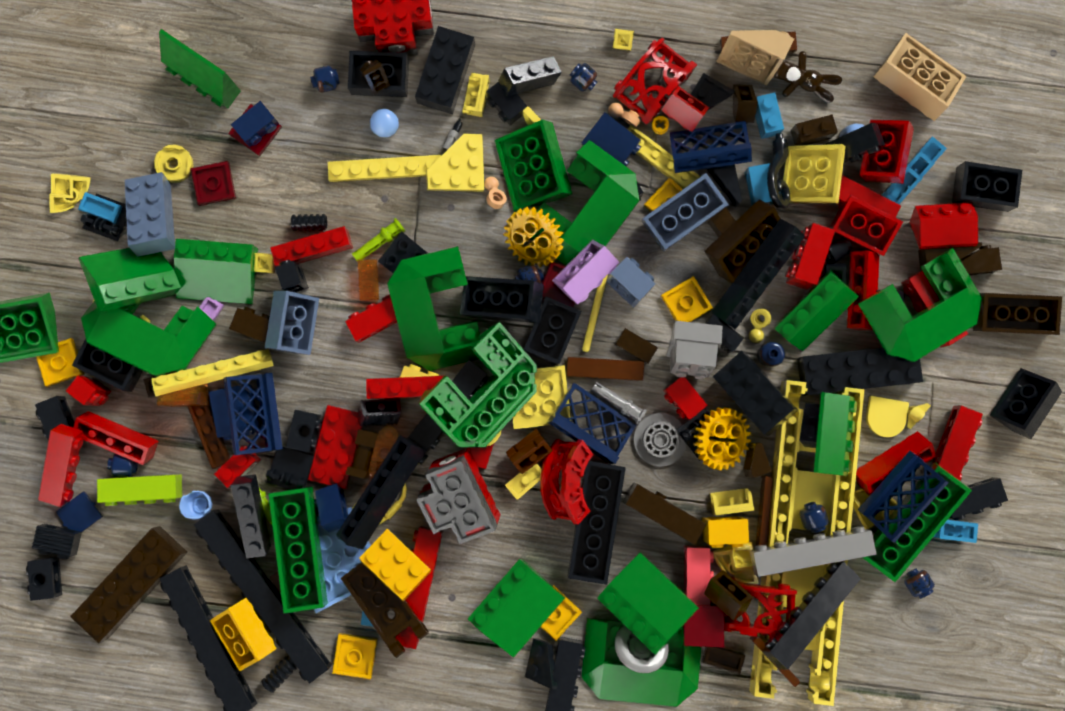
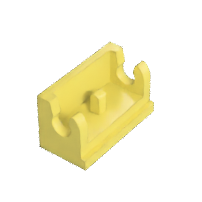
(476, 94)
(731, 501)

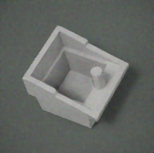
(694, 349)

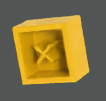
(725, 531)

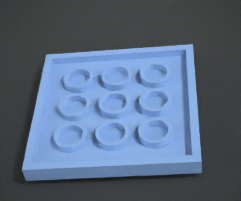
(337, 561)

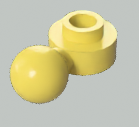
(756, 335)

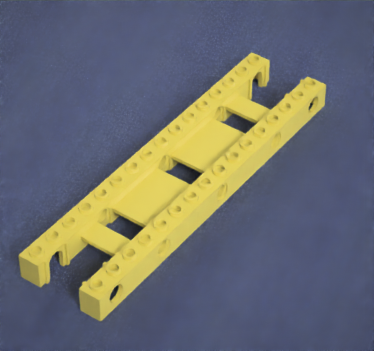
(789, 494)

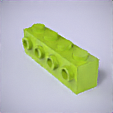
(139, 488)

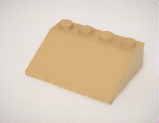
(755, 53)
(920, 77)

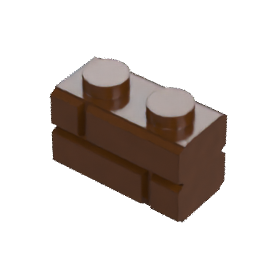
(529, 451)

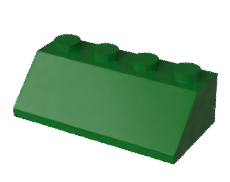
(816, 311)
(835, 434)

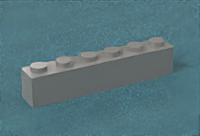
(812, 552)

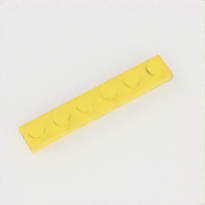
(380, 168)
(211, 372)

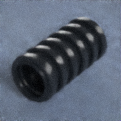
(308, 222)
(278, 675)

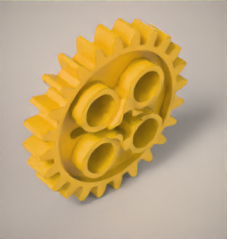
(544, 250)
(721, 452)

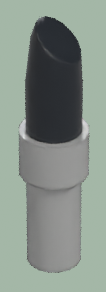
(453, 134)

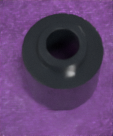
(838, 249)

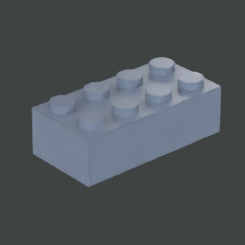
(684, 212)
(149, 214)

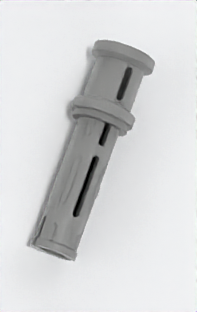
(626, 407)

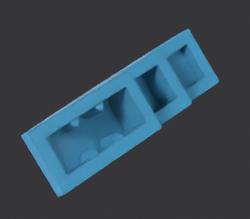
(915, 170)
(958, 531)

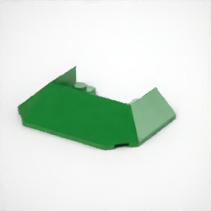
(605, 211)
(413, 307)
(934, 326)
(145, 344)
(495, 403)
(616, 682)

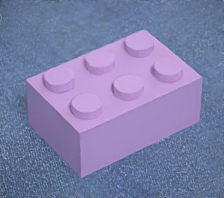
(586, 271)

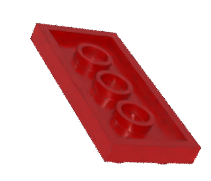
(335, 447)

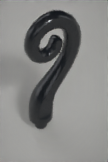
(780, 154)

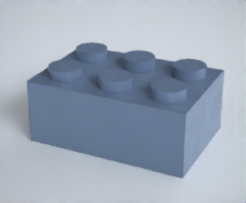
(630, 281)
(292, 322)

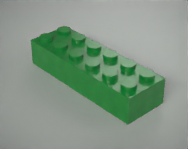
(298, 550)
(896, 557)

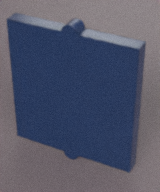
(79, 513)

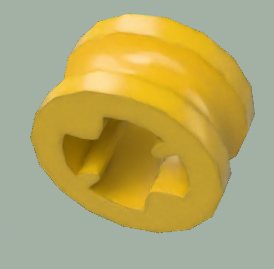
(660, 131)

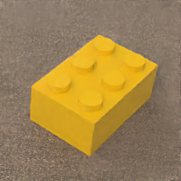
(395, 565)
(243, 634)

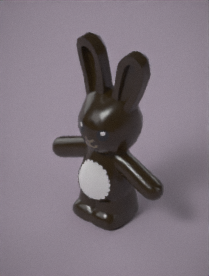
(808, 79)

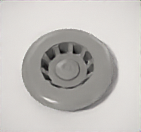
(659, 439)
(637, 654)

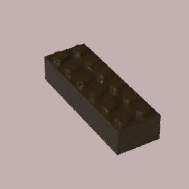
(128, 584)

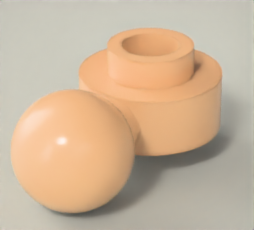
(616, 110)
(496, 197)

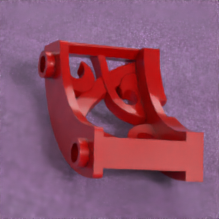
(678, 67)
(569, 501)
(770, 604)

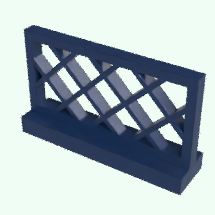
(711, 156)
(268, 414)
(575, 432)
(902, 473)

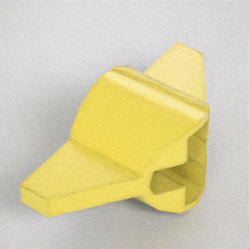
(916, 413)

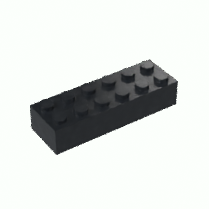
(856, 370)
(596, 532)

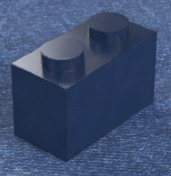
(255, 124)
(331, 507)

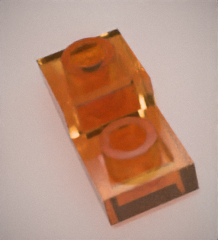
(368, 279)

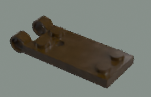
(377, 601)

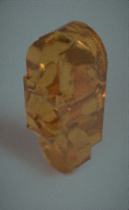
(385, 439)

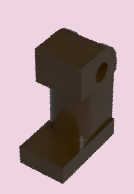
(361, 463)

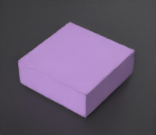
(211, 307)

